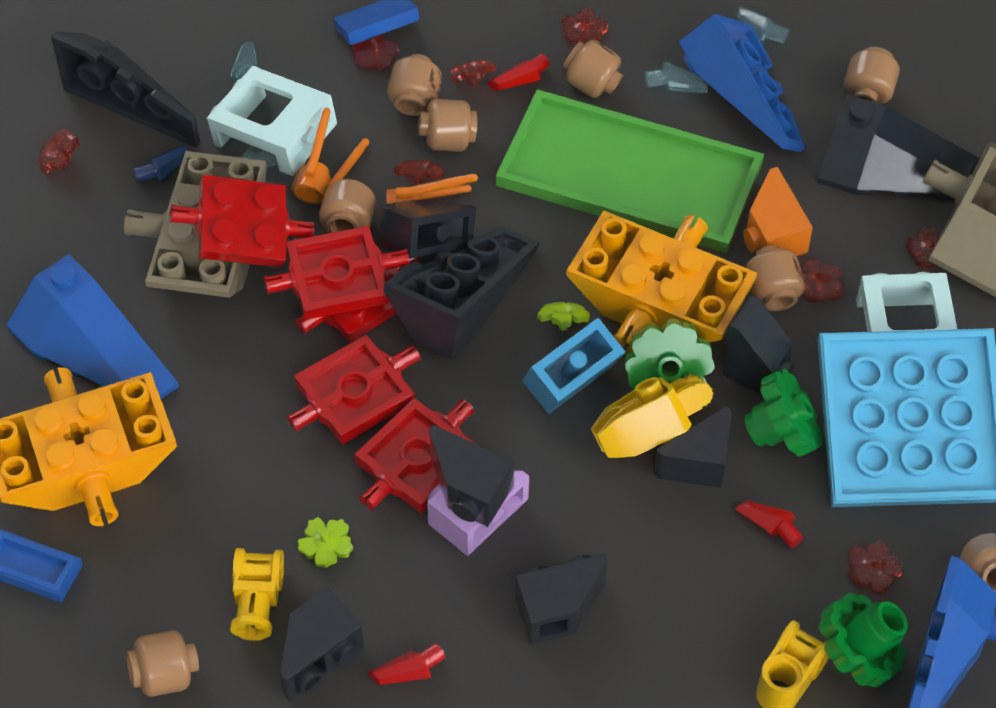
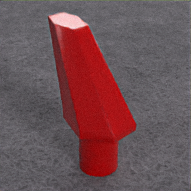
(520, 74)
(773, 521)
(408, 666)

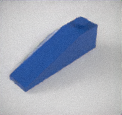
(736, 66)
(80, 328)
(955, 635)

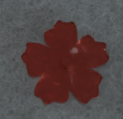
(584, 26)
(375, 53)
(472, 71)
(57, 150)
(418, 170)
(922, 246)
(821, 281)
(874, 566)

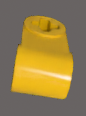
(796, 662)

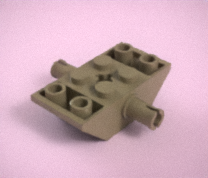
(969, 236)
(176, 258)

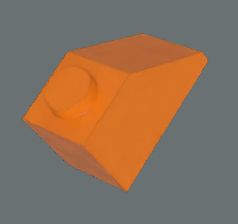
(777, 218)

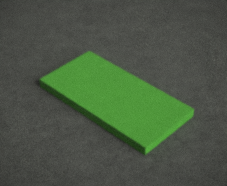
(629, 168)

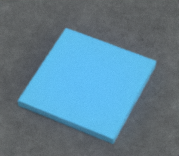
(909, 416)

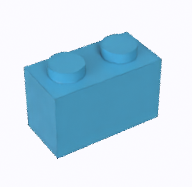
(573, 366)

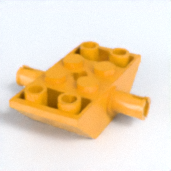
(656, 278)
(83, 445)

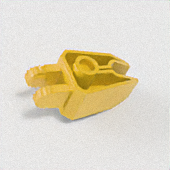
(650, 415)

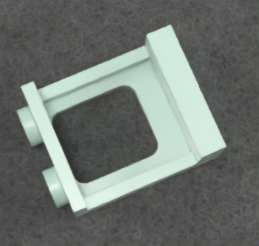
(289, 135)
(905, 290)

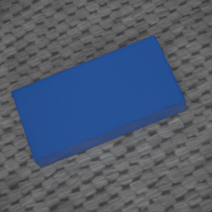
(375, 19)
(36, 566)

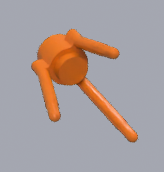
(314, 178)
(430, 190)

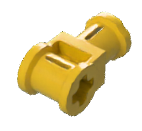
(256, 588)

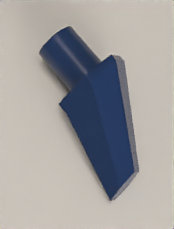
(160, 165)

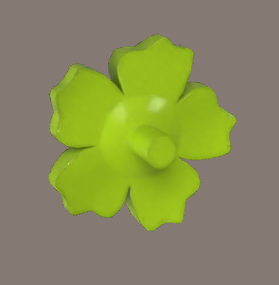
(563, 314)
(325, 542)

